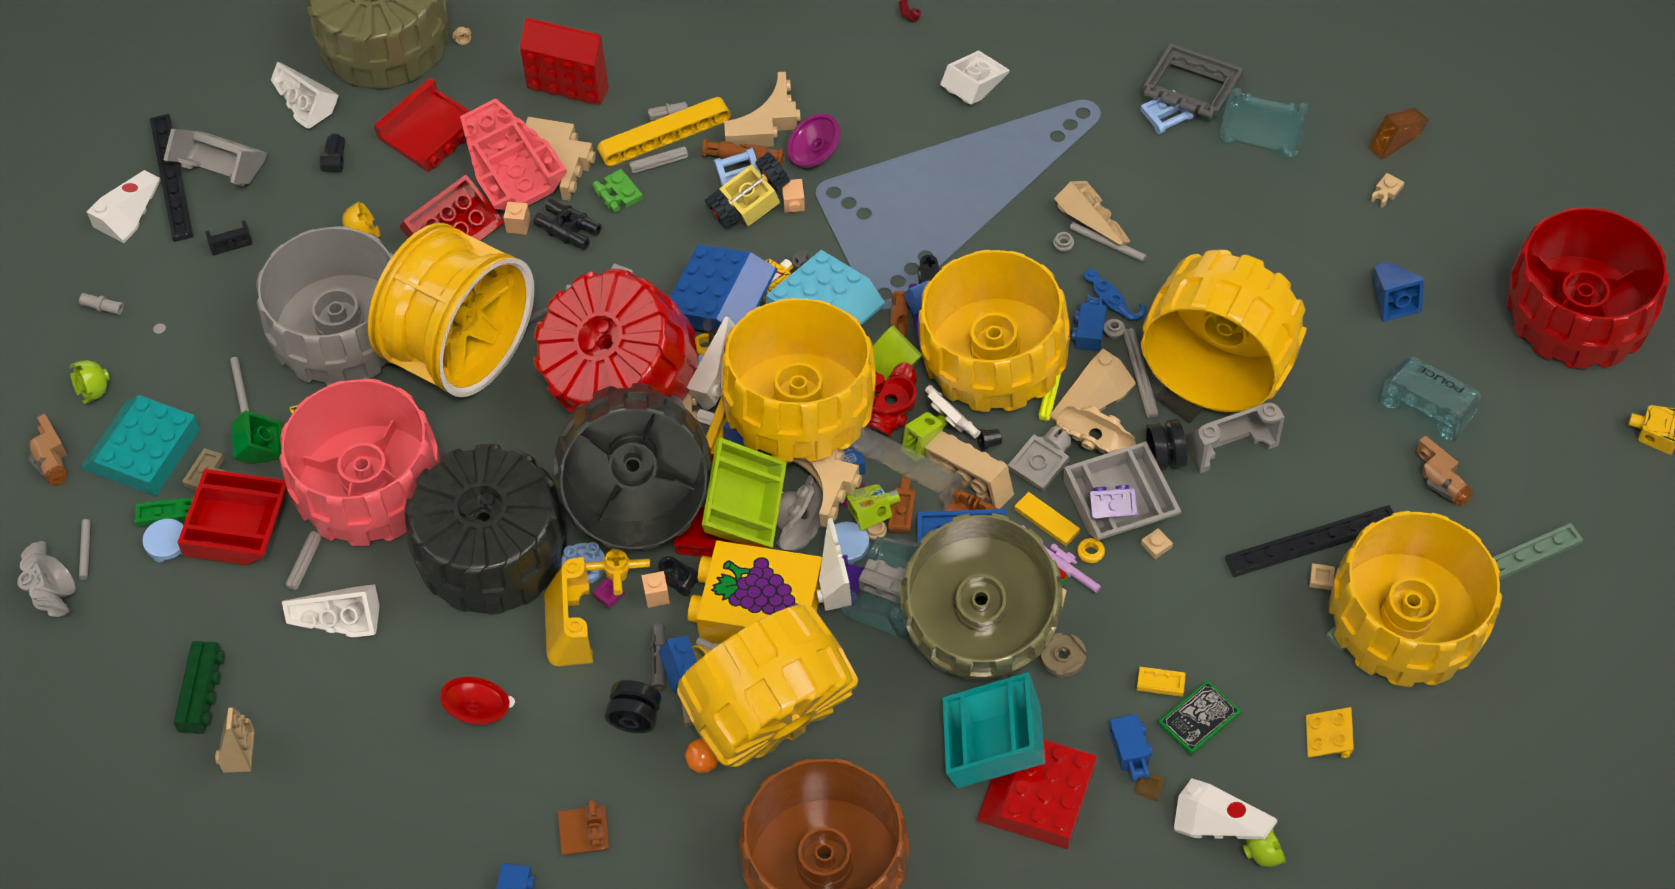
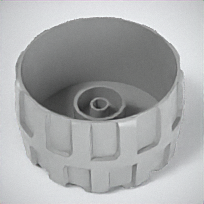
(319, 301)

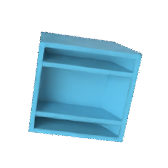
(832, 282)

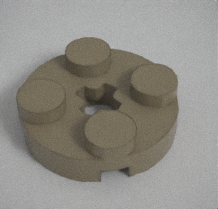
(1062, 667)

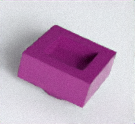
(605, 594)

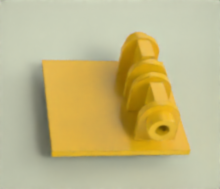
(1330, 733)

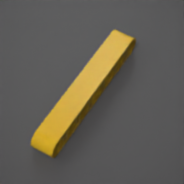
(663, 131)

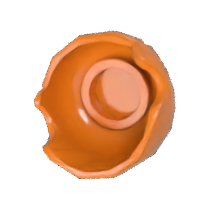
(699, 757)

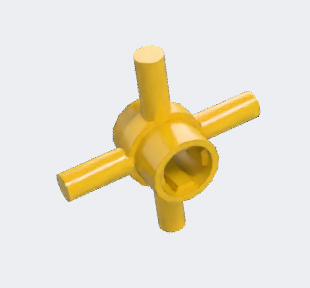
(616, 567)

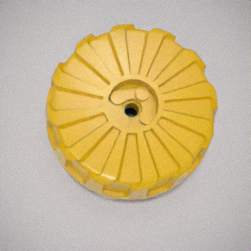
(994, 330)
(1223, 331)
(798, 379)
(1423, 564)
(766, 685)

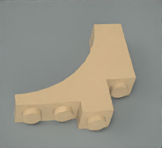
(762, 124)
(572, 153)
(835, 480)

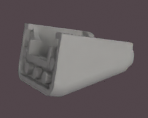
(1260, 423)

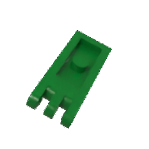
(150, 512)

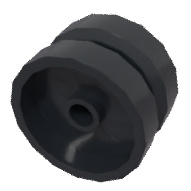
(1167, 443)
(633, 706)

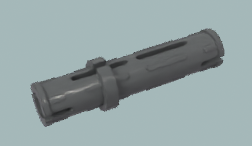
(657, 667)

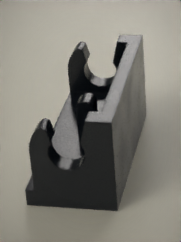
(229, 240)

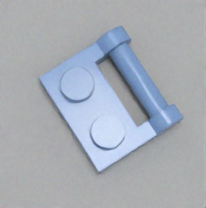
(1156, 110)
(720, 163)

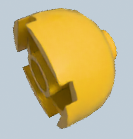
(360, 218)

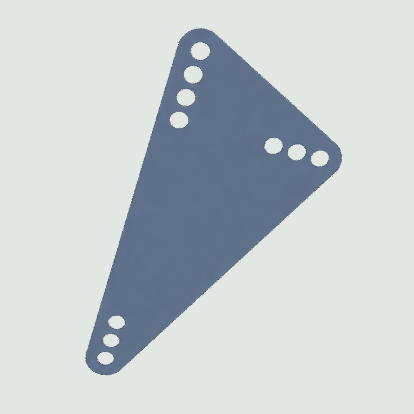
(943, 192)

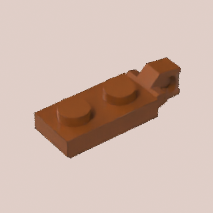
(903, 511)

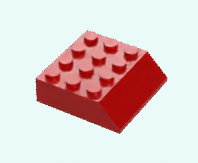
(564, 61)
(231, 517)
(1043, 798)

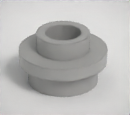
(1063, 242)
(1111, 332)

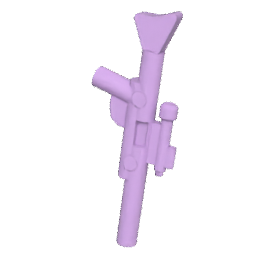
(1064, 562)

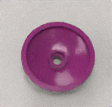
(813, 140)

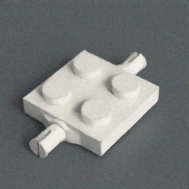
(950, 413)

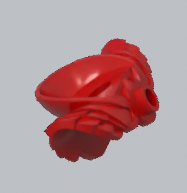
(902, 386)

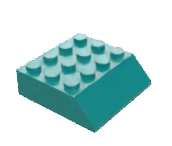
(142, 444)
(992, 730)

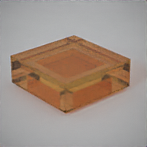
(1150, 787)

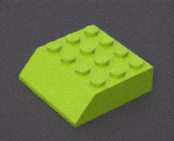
(743, 495)

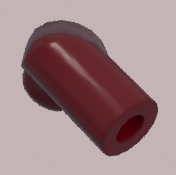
(912, 15)

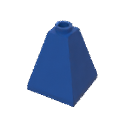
(1397, 291)

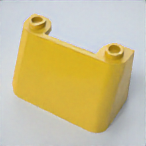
(567, 637)

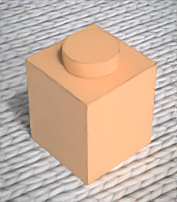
(793, 196)
(517, 218)
(655, 589)

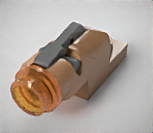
(47, 453)
(1441, 472)

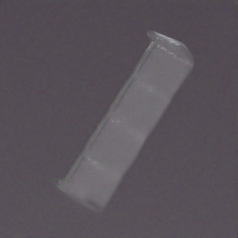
(910, 464)

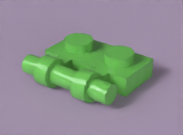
(623, 189)

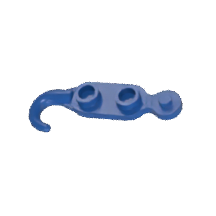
(1111, 296)

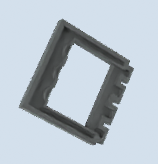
(1197, 63)

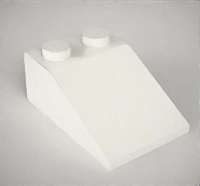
(973, 76)

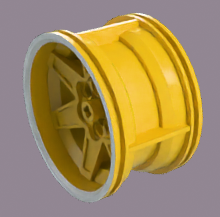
(450, 309)

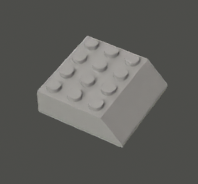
(1126, 466)

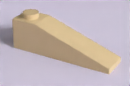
(1098, 385)
(236, 743)

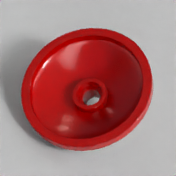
(474, 700)

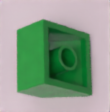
(256, 438)

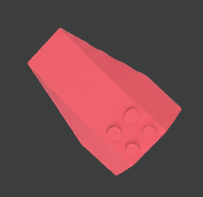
(509, 156)

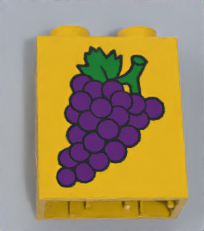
(749, 585)

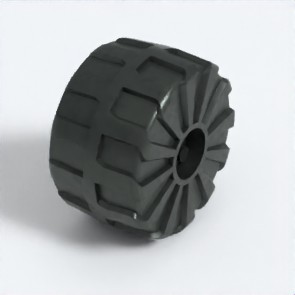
(638, 503)
(486, 529)

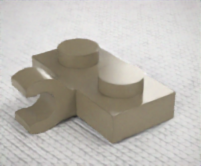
(207, 459)

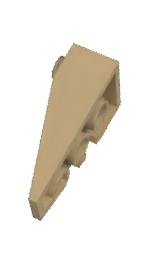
(1084, 204)

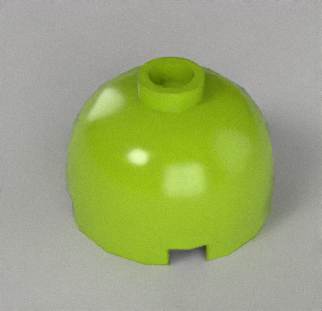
(89, 380)
(1265, 852)

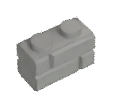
(882, 580)

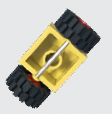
(749, 193)

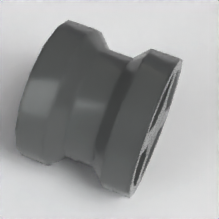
(799, 259)

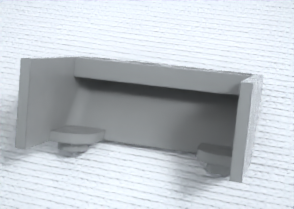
(215, 154)

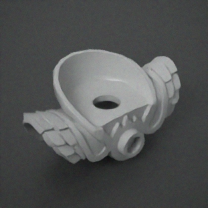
(796, 531)
(45, 580)

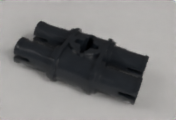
(567, 224)

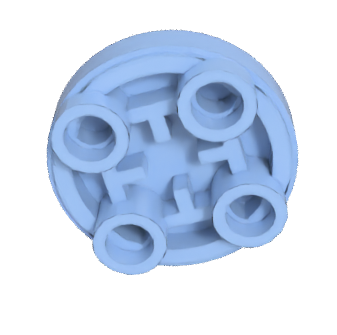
(162, 538)
(852, 541)
(590, 552)

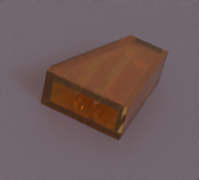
(1397, 131)

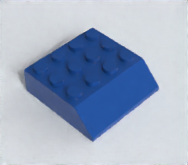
(721, 285)

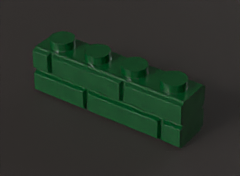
(198, 687)

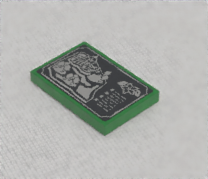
(1199, 718)

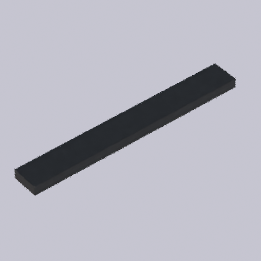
(171, 181)
(1303, 542)

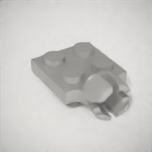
(1042, 458)

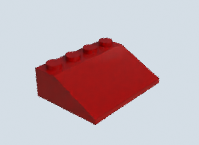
(458, 206)

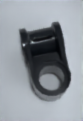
(928, 268)
(682, 576)

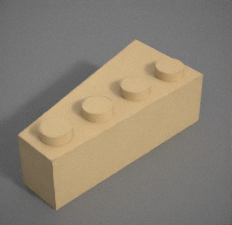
(979, 470)

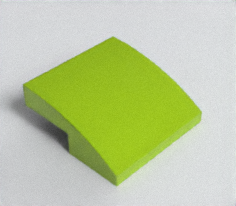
(893, 349)

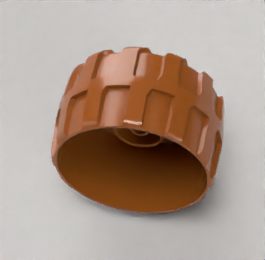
(821, 811)

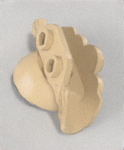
(1082, 420)

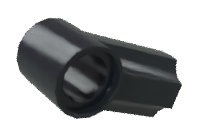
(332, 158)

